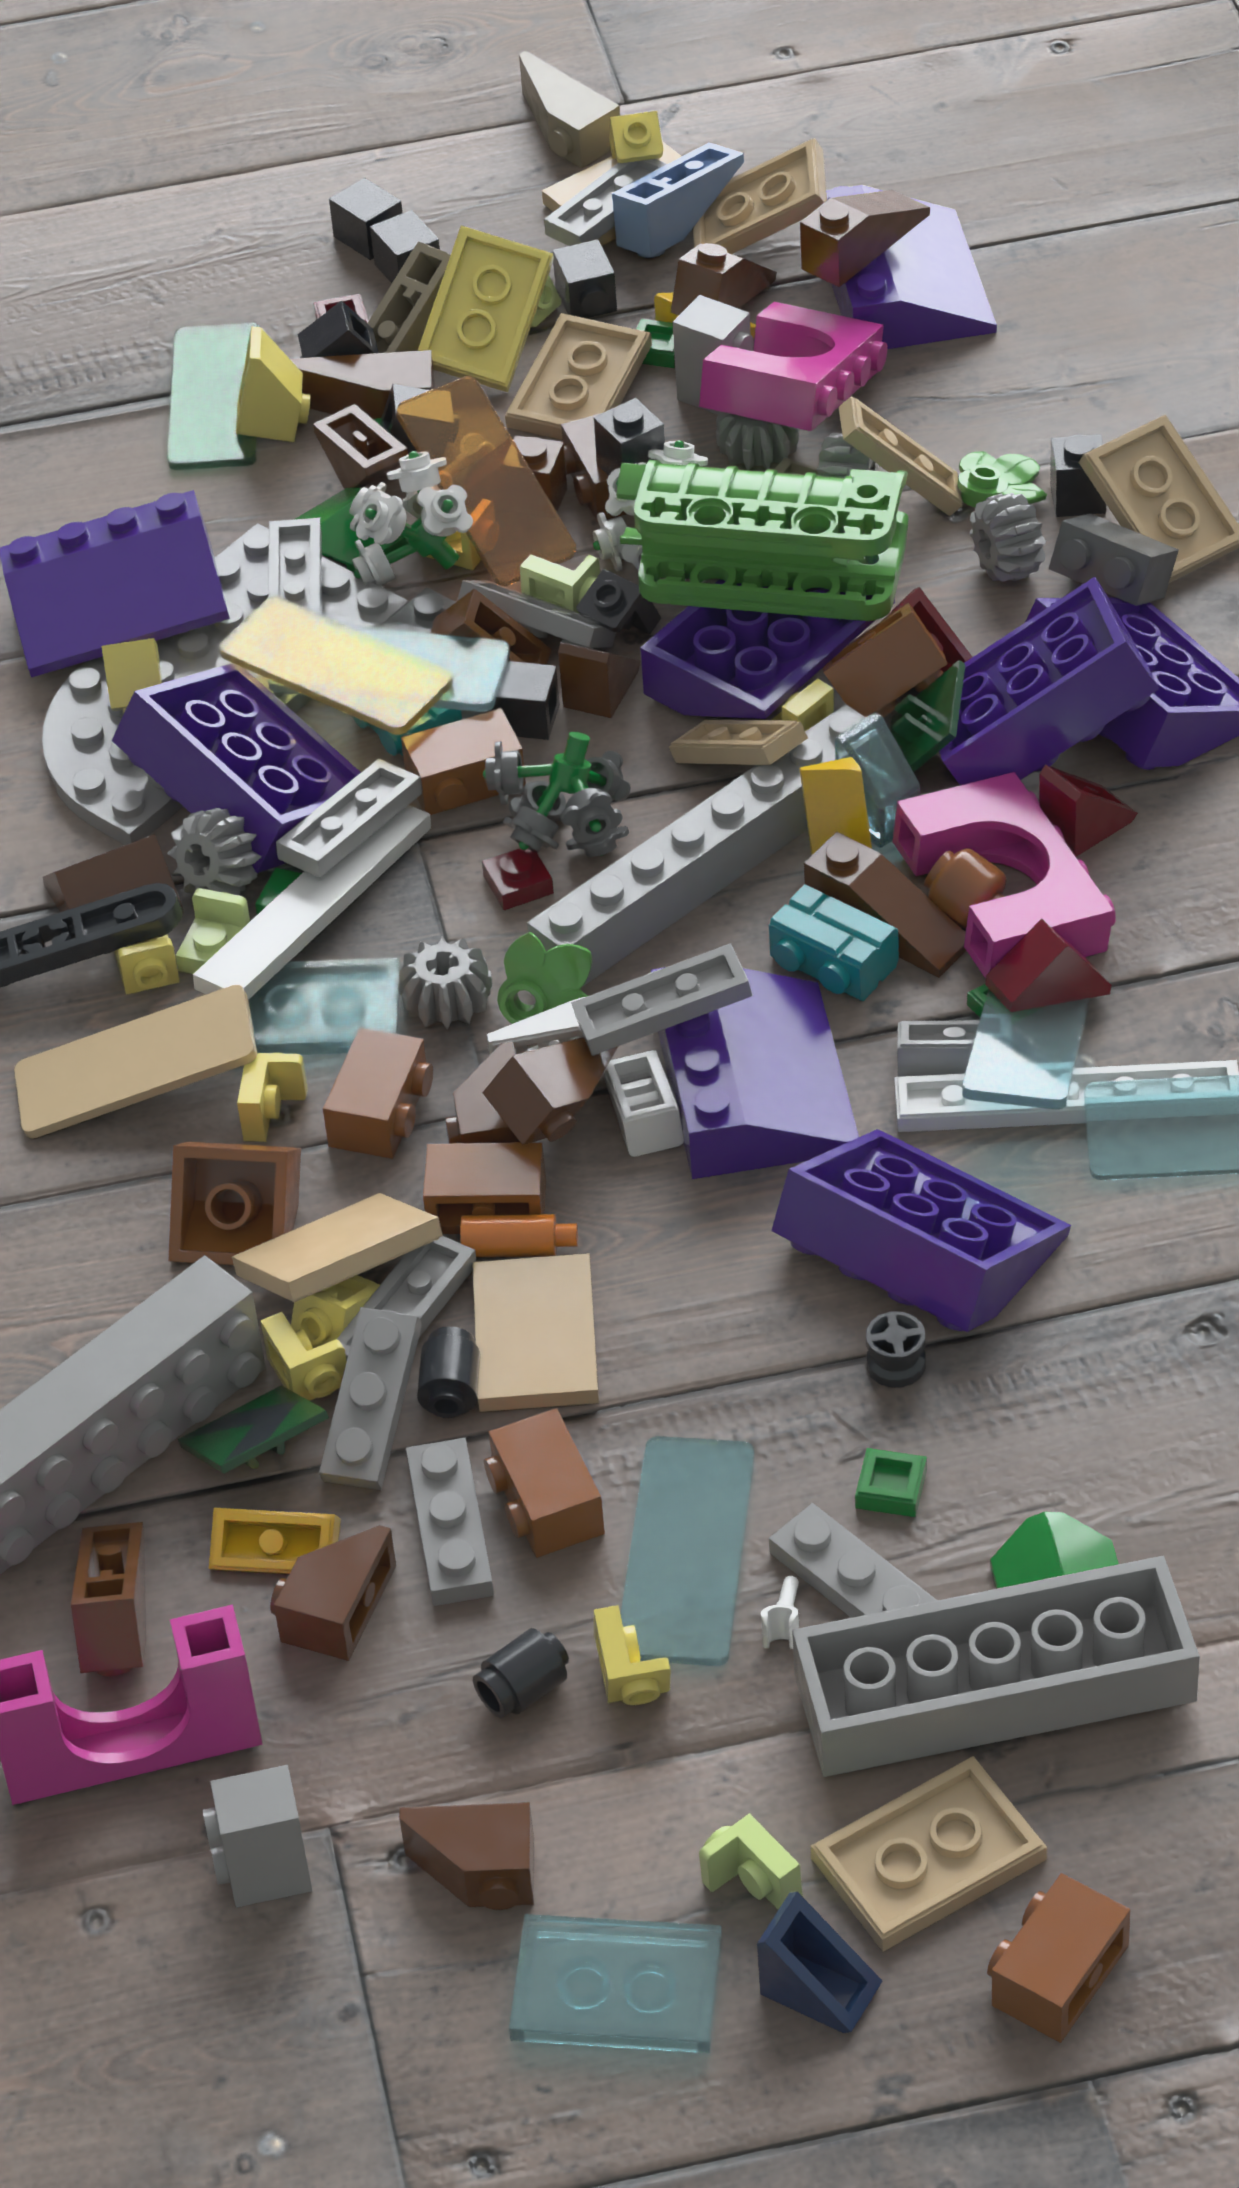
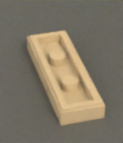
(897, 451)
(738, 742)

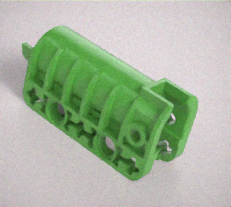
(770, 534)

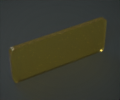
(336, 665)

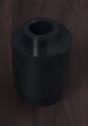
(449, 1372)
(521, 1672)

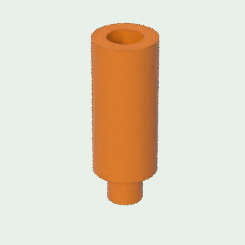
(516, 1235)

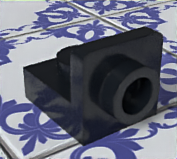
(617, 604)

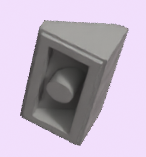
(935, 1047)

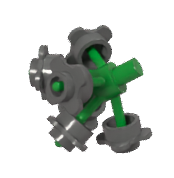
(588, 811)

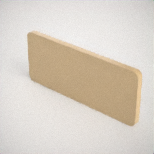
(135, 1061)

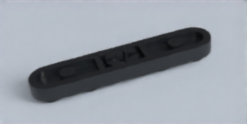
(88, 931)

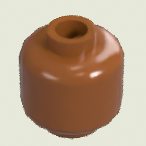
(963, 881)

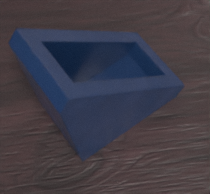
(813, 1968)

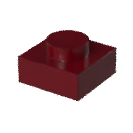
(517, 877)

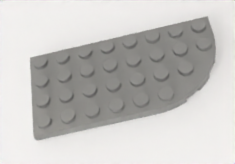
(95, 774)

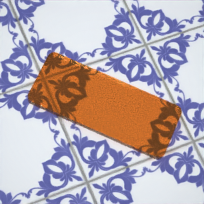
(502, 492)

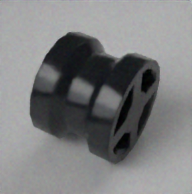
(905, 1337)

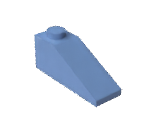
(671, 200)

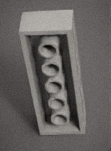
(122, 1402)
(995, 1665)

